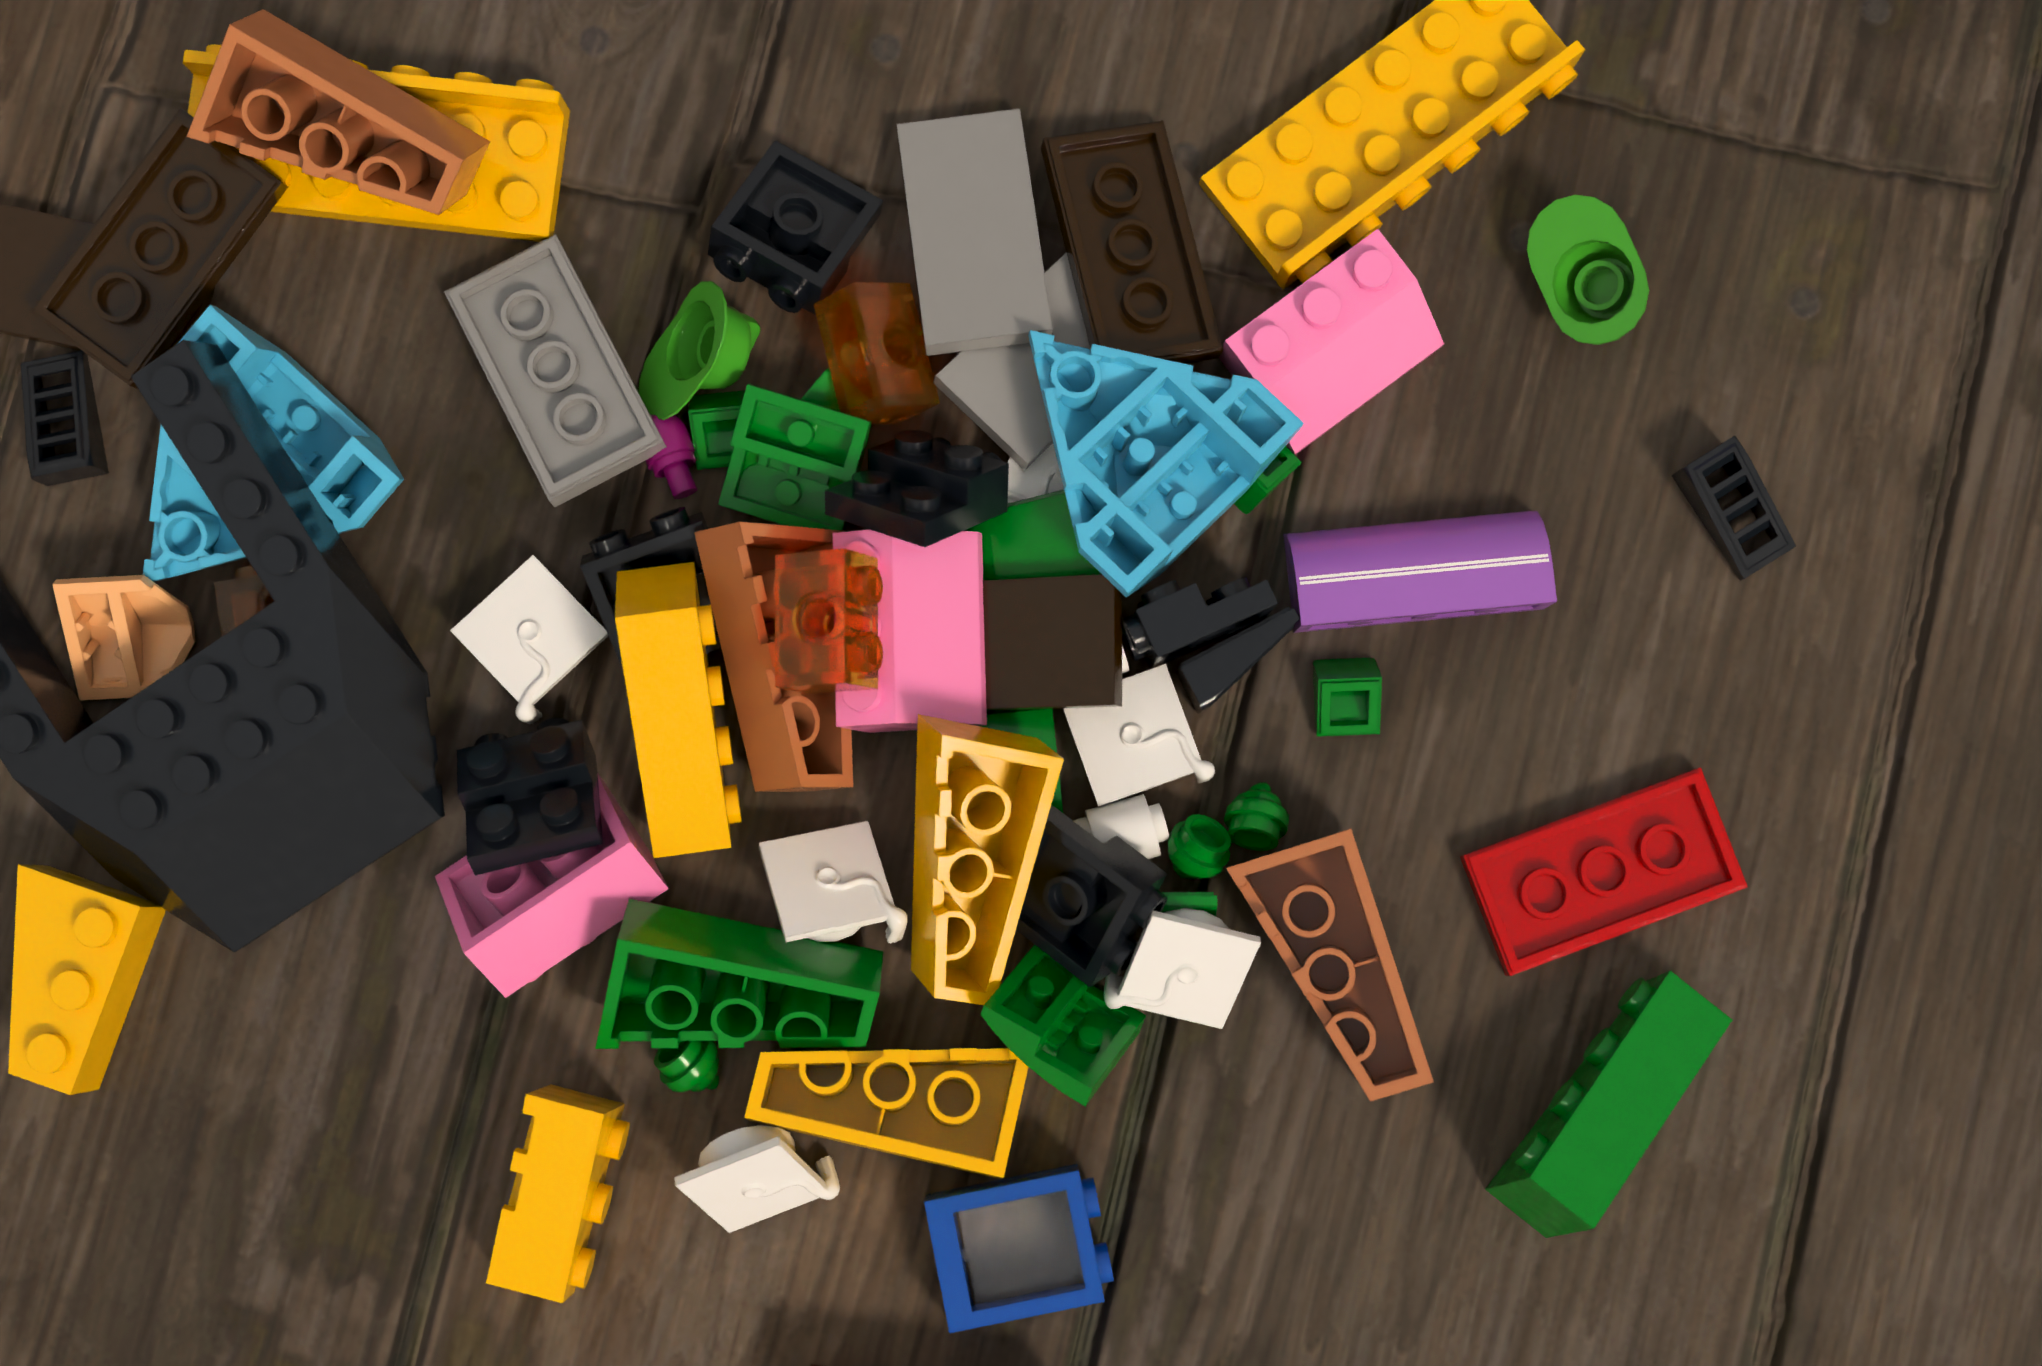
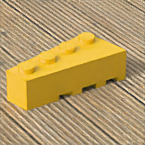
(673, 709)
(975, 848)
(914, 1104)

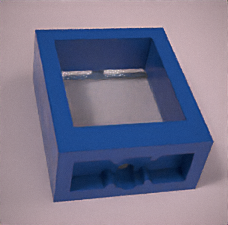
(1023, 1247)

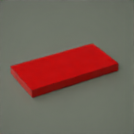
(1603, 871)

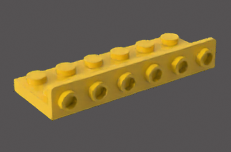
(1387, 129)
(512, 189)

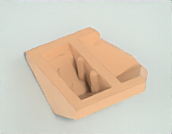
(121, 633)

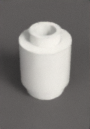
(1131, 821)

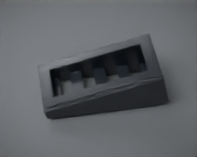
(40, 442)
(1755, 497)
(1221, 666)

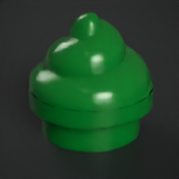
(1257, 818)
(1198, 847)
(689, 1066)

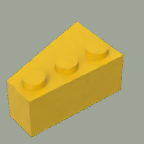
(73, 975)
(557, 1193)

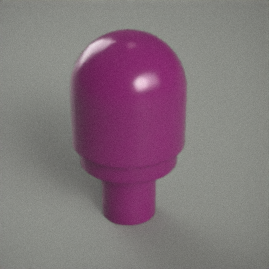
(676, 458)

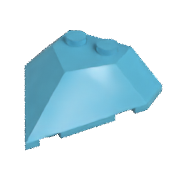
(323, 438)
(1151, 451)

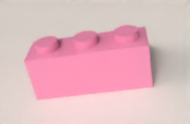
(1337, 338)
(927, 633)
(544, 910)

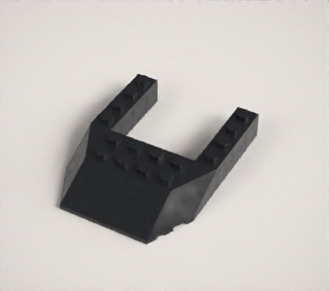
(269, 752)

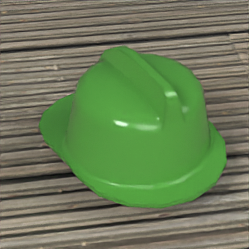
(1587, 269)
(698, 350)

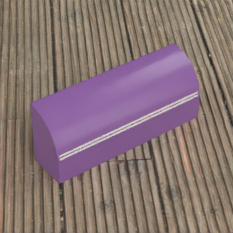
(1419, 571)

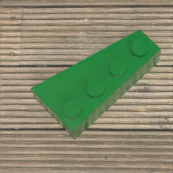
(733, 984)
(1610, 1107)

